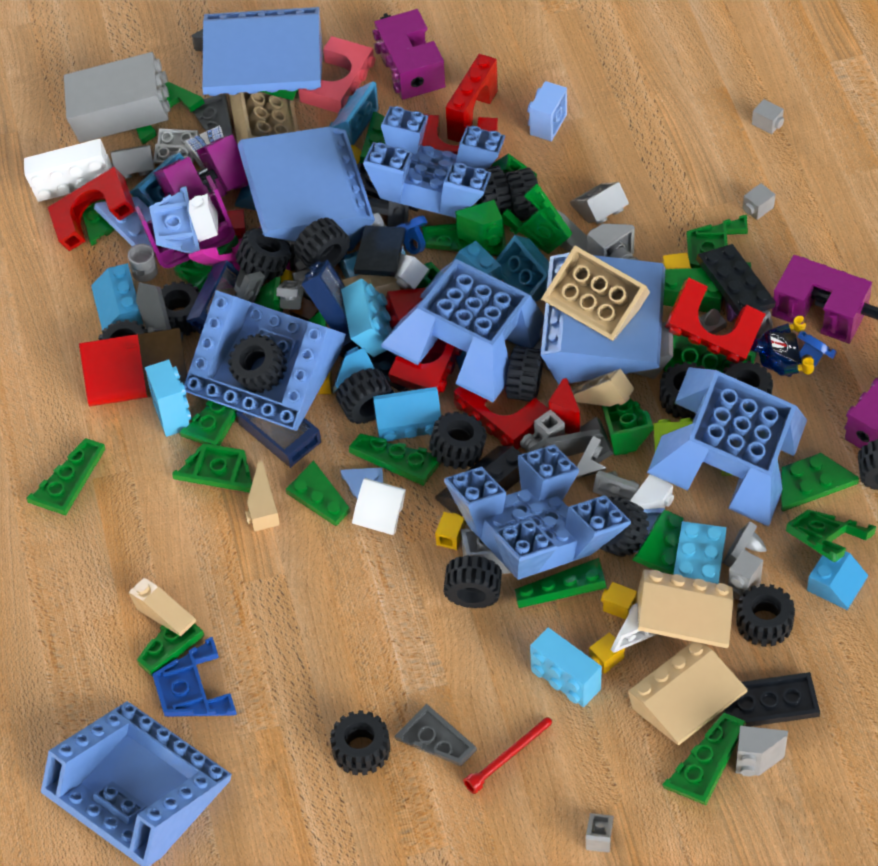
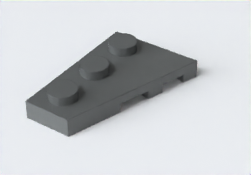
(215, 113)
(436, 736)

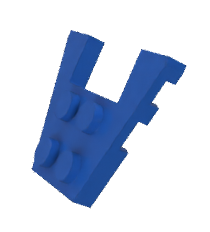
(182, 689)

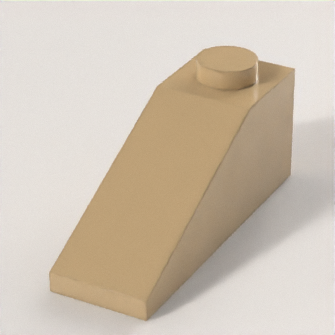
(604, 390)
(260, 502)
(160, 607)

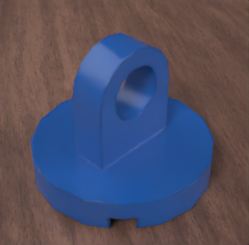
(414, 233)
(814, 348)

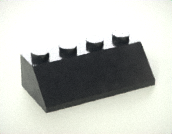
(499, 464)

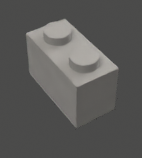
(745, 573)

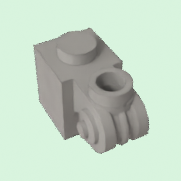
(544, 427)

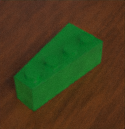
(674, 281)

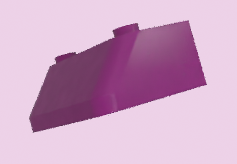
(168, 257)

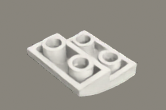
(172, 142)
(378, 506)

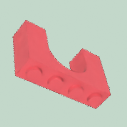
(335, 94)

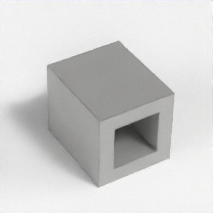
(768, 116)
(758, 201)

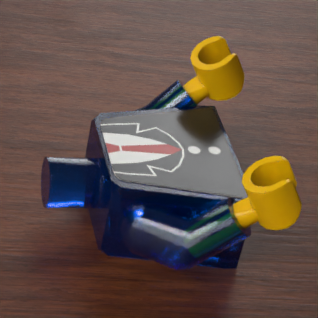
(780, 350)

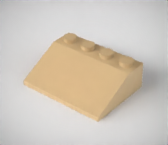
(262, 115)
(595, 293)
(685, 608)
(686, 692)

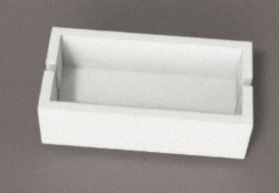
(65, 169)

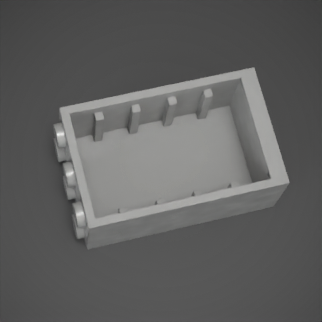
(116, 97)

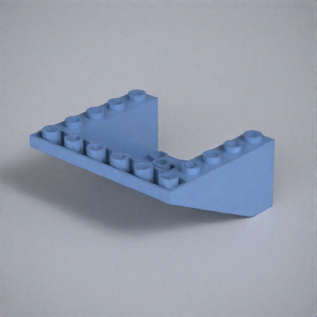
(262, 51)
(305, 179)
(306, 346)
(583, 354)
(132, 782)

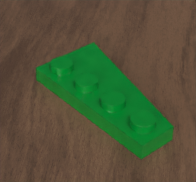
(397, 458)

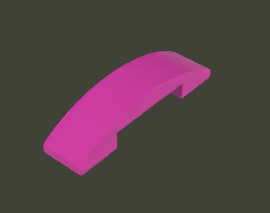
(210, 256)

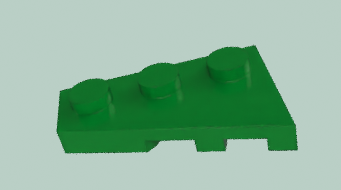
(318, 494)
(661, 544)
(167, 647)

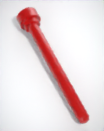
(475, 781)

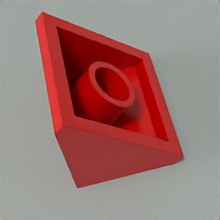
(565, 407)

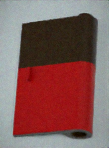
(117, 365)

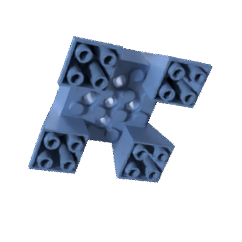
(426, 176)
(473, 315)
(735, 432)
(534, 526)

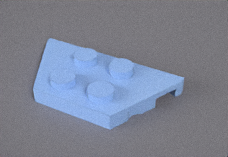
(173, 223)
(129, 227)

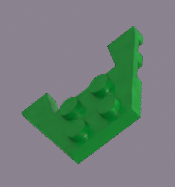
(176, 95)
(544, 227)
(713, 237)
(821, 529)

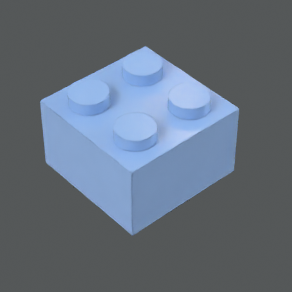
(547, 111)

